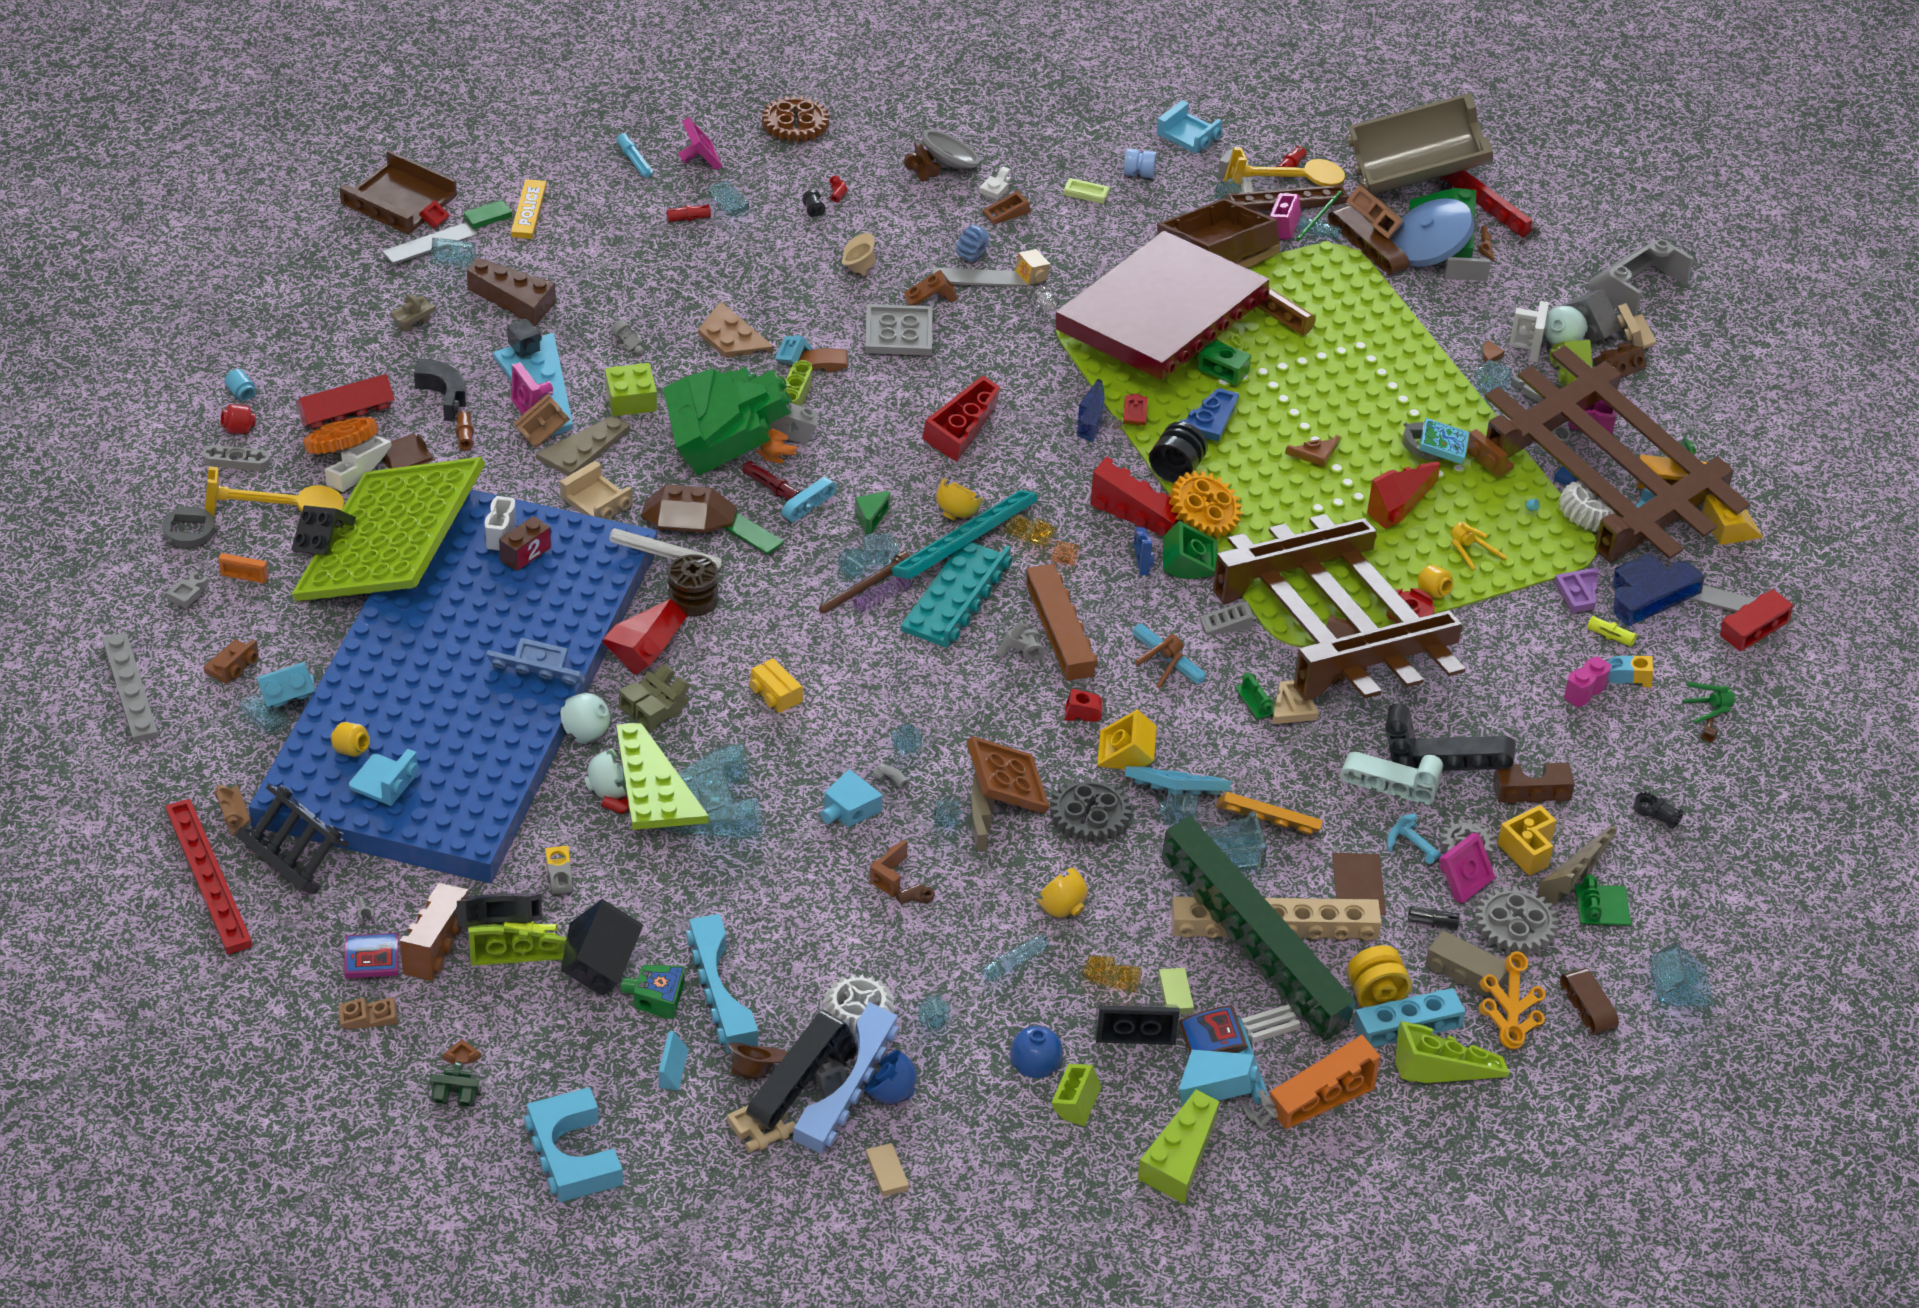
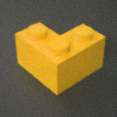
(1528, 839)

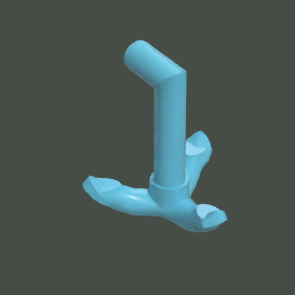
(1404, 827)

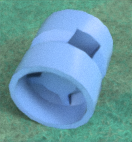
(1139, 163)

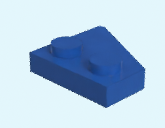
(1143, 549)

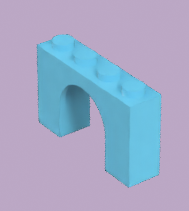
(568, 1174)

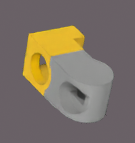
(559, 870)

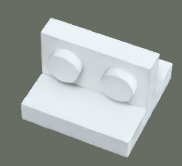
(1529, 329)

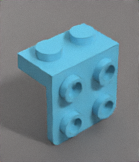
(286, 684)
(385, 778)

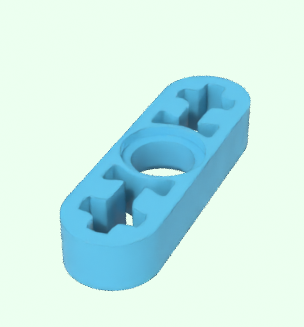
(808, 498)

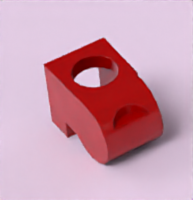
(1083, 706)

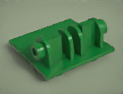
(1602, 903)

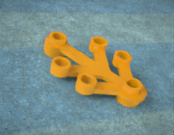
(1511, 1003)

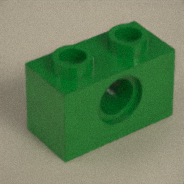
(1224, 362)

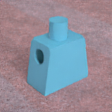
(850, 800)

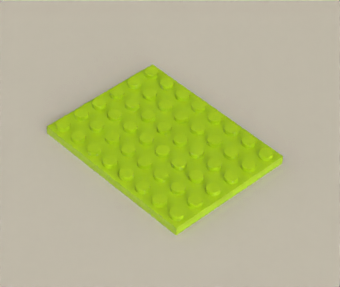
(395, 531)

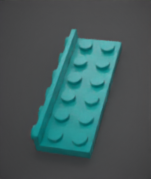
(956, 594)

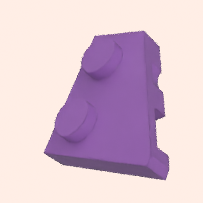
(1578, 589)

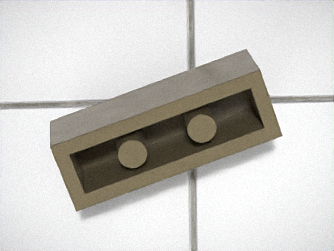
(1465, 962)

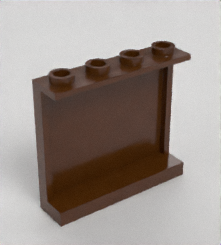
(399, 192)

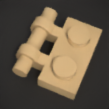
(746, 1126)

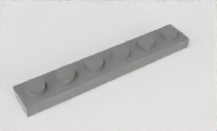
(130, 687)

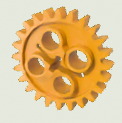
(1205, 504)

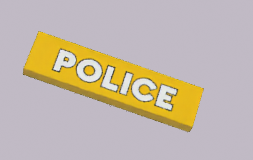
(528, 209)

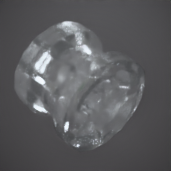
(1045, 300)

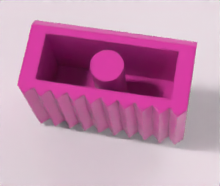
(1287, 213)

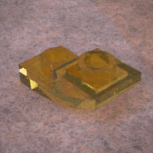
(1034, 532)
(1106, 972)

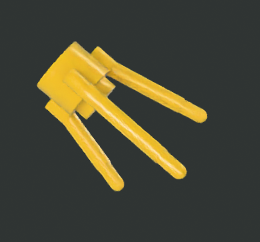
(1465, 535)

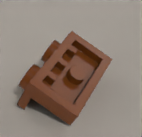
(232, 660)

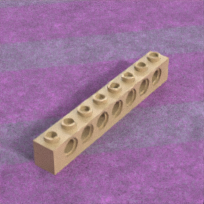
(1305, 916)

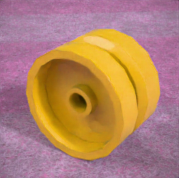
(1378, 976)

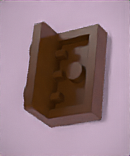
(1625, 358)

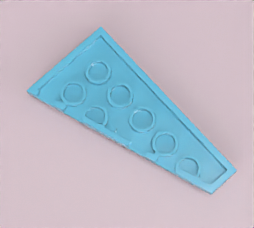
(542, 367)

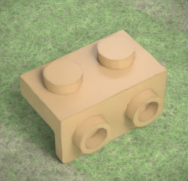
(1635, 328)

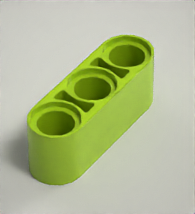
(799, 381)

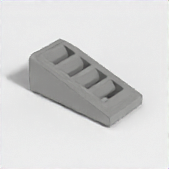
(1242, 619)

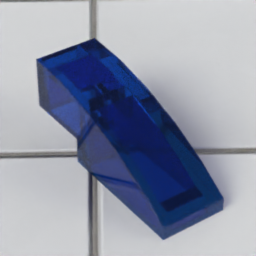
(1091, 412)

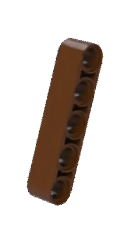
(1369, 240)

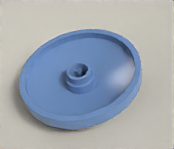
(1434, 231)

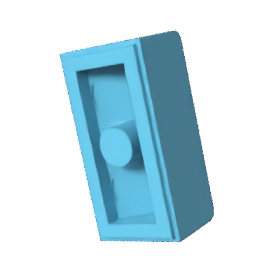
(672, 1062)

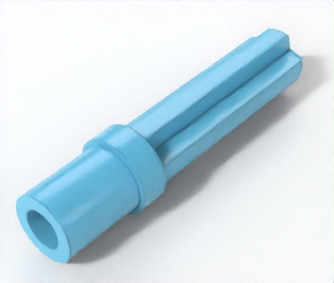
(630, 150)

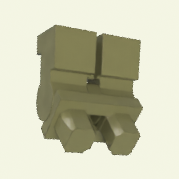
(654, 698)

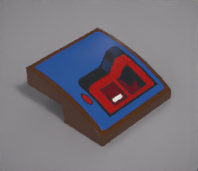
(1214, 1031)

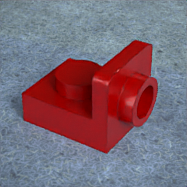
(1135, 409)

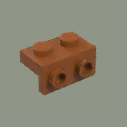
(1488, 454)

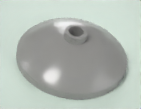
(949, 150)

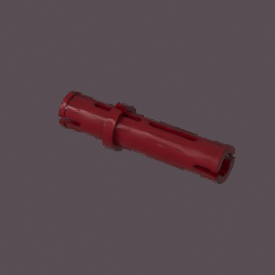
(778, 486)

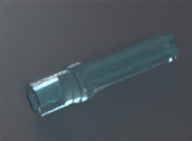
(1004, 963)

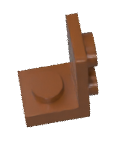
(934, 283)
(881, 869)

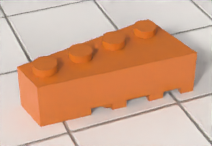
(1327, 1083)

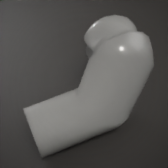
(893, 773)

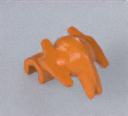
(775, 447)

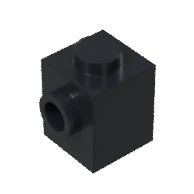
(524, 337)

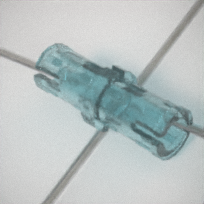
(1320, 228)

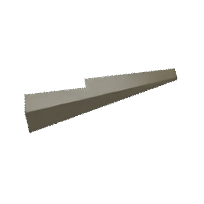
(1577, 866)

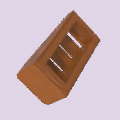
(1022, 207)

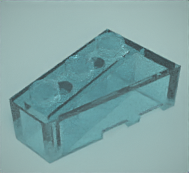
(1242, 842)

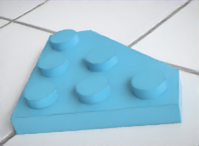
(1177, 781)

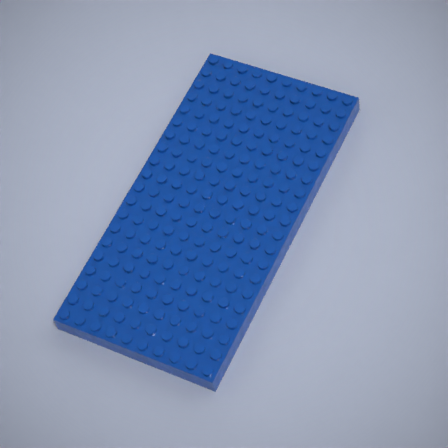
(424, 684)

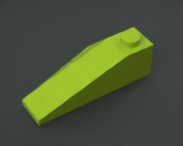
(512, 945)
(1435, 1059)

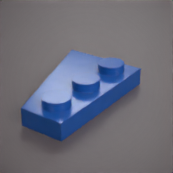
(1214, 413)

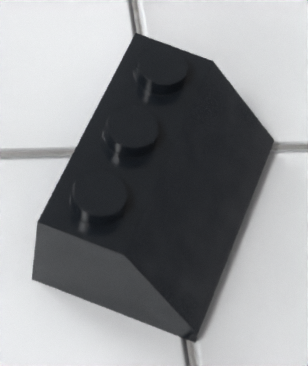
(1136, 1023)

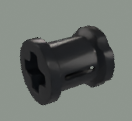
(814, 206)

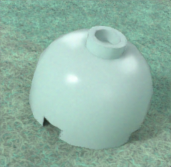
(1564, 324)
(585, 717)
(606, 775)

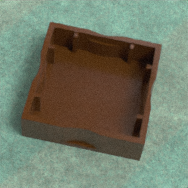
(1224, 229)

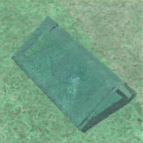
(453, 252)

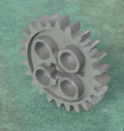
(1516, 921)

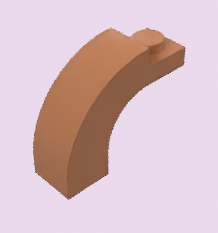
(1376, 211)

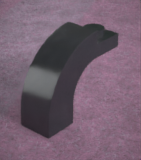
(444, 379)
(498, 908)

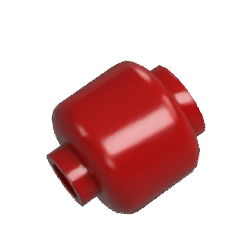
(237, 419)

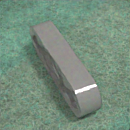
(252, 454)

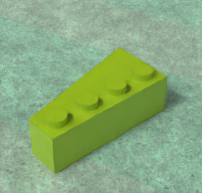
(1178, 1150)

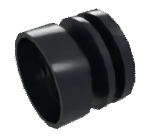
(1178, 451)

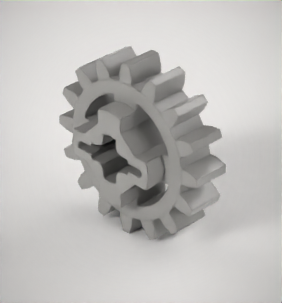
(1456, 833)

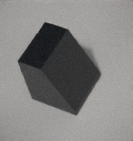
(600, 946)

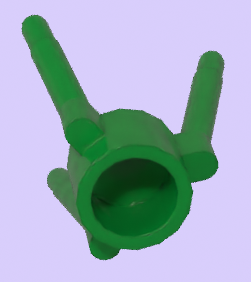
(1721, 699)

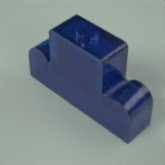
(1650, 587)

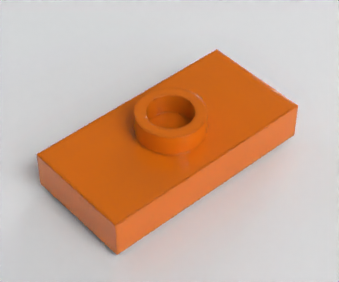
(243, 568)

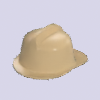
(860, 254)

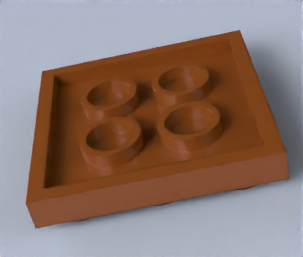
(1007, 775)

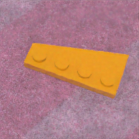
(1279, 816)

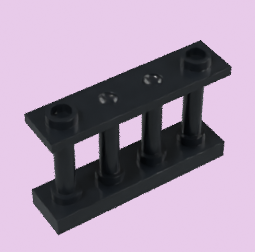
(271, 850)

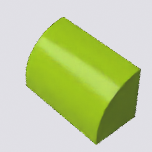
(1076, 1093)

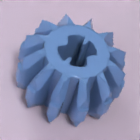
(972, 243)

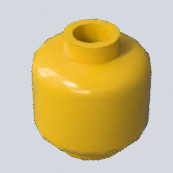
(1435, 581)
(350, 739)

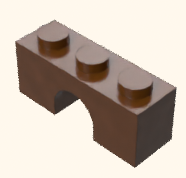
(1514, 786)

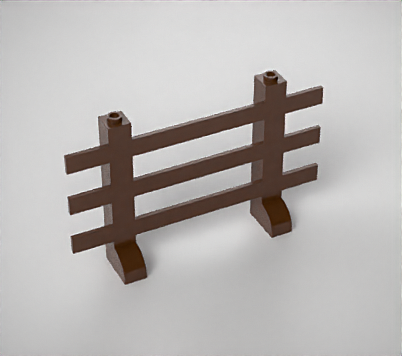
(1566, 404)
(1351, 653)

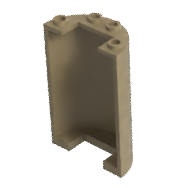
(1419, 144)

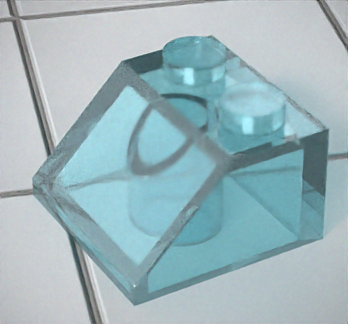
(1680, 978)

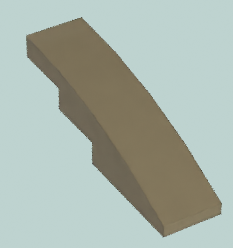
(980, 815)

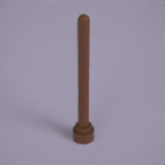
(864, 584)

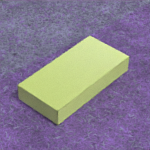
(1086, 190)
(1176, 989)

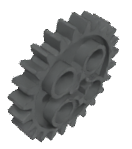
(1104, 819)

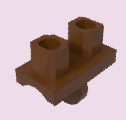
(922, 163)

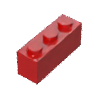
(1756, 620)

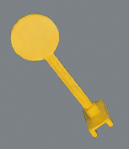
(1317, 170)
(311, 496)

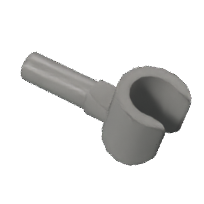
(364, 911)

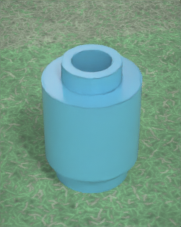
(240, 385)

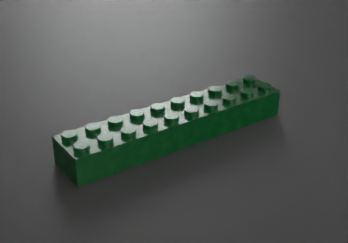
(1257, 929)

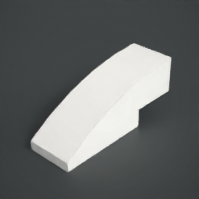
(356, 462)

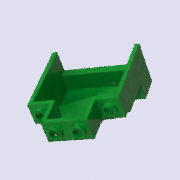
(724, 414)

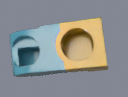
(1631, 670)

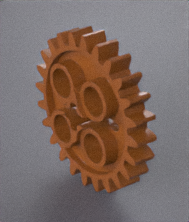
(811, 118)

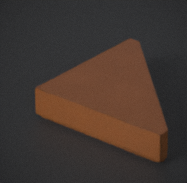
(1315, 450)

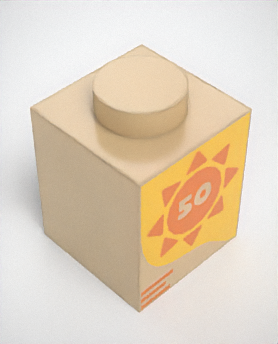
(1032, 266)

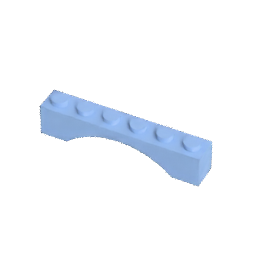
(820, 1120)

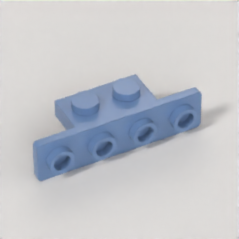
(538, 658)

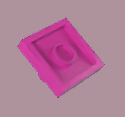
(700, 145)
(525, 391)
(1467, 867)

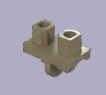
(414, 310)

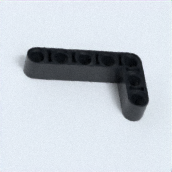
(1454, 752)
(822, 1039)

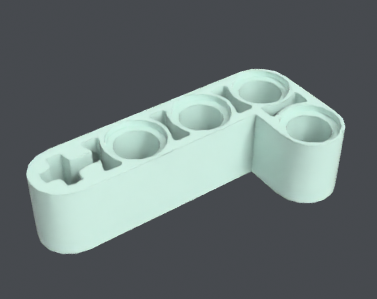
(1394, 778)

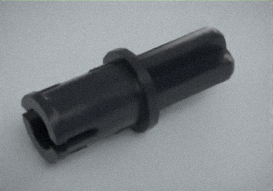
(1433, 917)

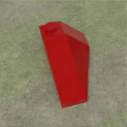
(1399, 492)
(645, 635)

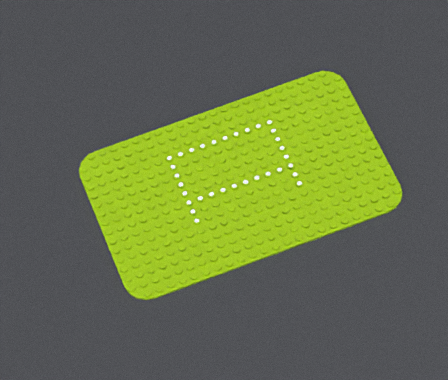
(1357, 378)

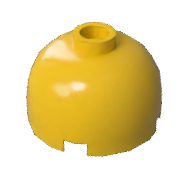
(957, 500)
(1064, 895)

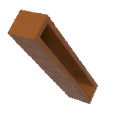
(1061, 622)

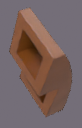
(829, 358)

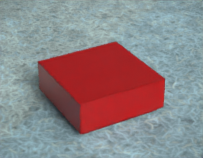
(434, 214)

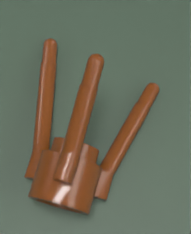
(1168, 648)

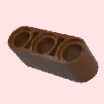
(1590, 1000)

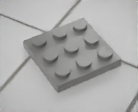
(898, 329)

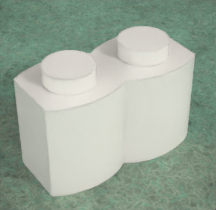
(499, 521)

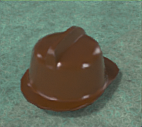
(753, 1061)

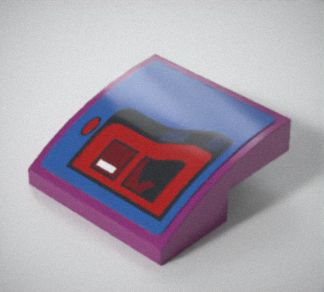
(371, 955)

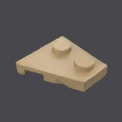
(1291, 706)

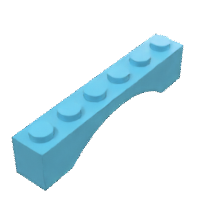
(709, 943)

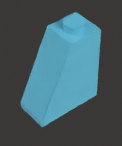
(1219, 1074)

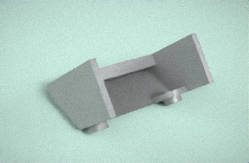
(1616, 277)

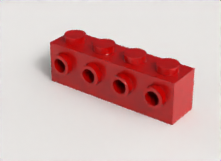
(344, 401)

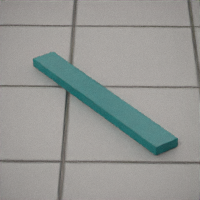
(964, 534)

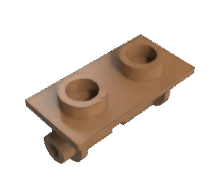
(233, 807)

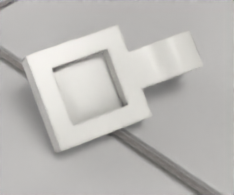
(996, 186)

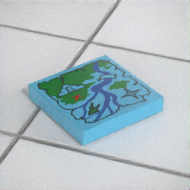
(1444, 441)

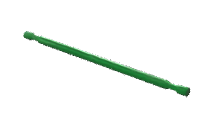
(1319, 215)

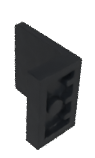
(317, 528)

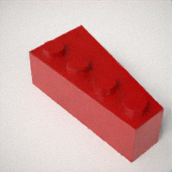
(960, 419)
(1130, 499)

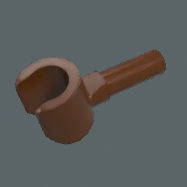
(1709, 733)

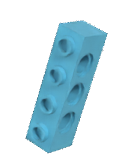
(1435, 1010)

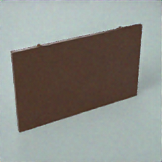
(1358, 877)

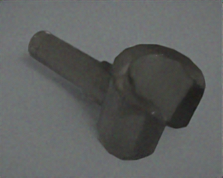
(1533, 233)

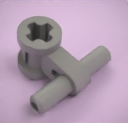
(1023, 640)

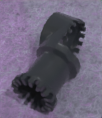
(1659, 809)

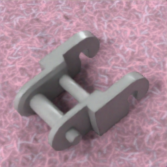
(1268, 1105)

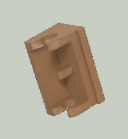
(541, 421)

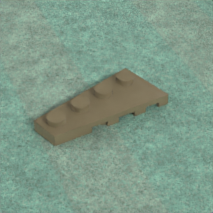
(583, 446)

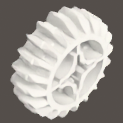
(1583, 506)
(857, 994)

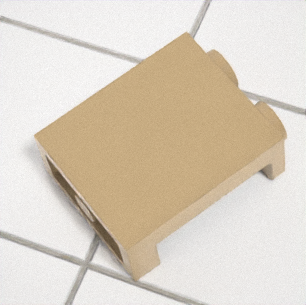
(593, 493)

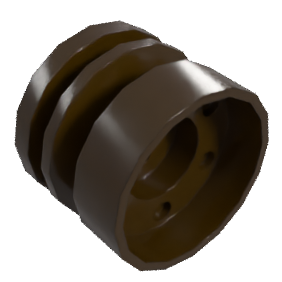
(693, 584)

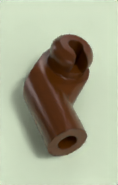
(917, 893)

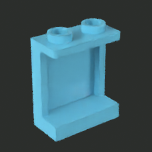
(1187, 129)

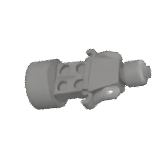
(632, 342)

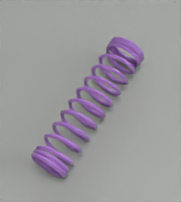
(862, 601)

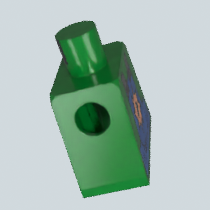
(656, 989)

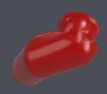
(838, 187)
(618, 806)

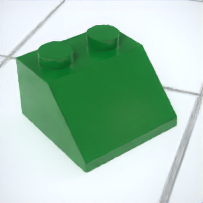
(1189, 552)

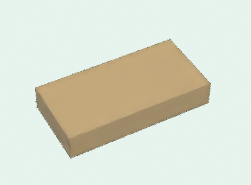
(887, 1169)

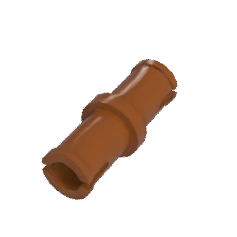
(464, 430)

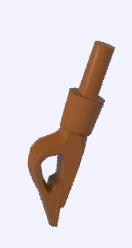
(1486, 244)

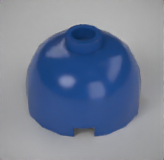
(1036, 1052)
(894, 1079)

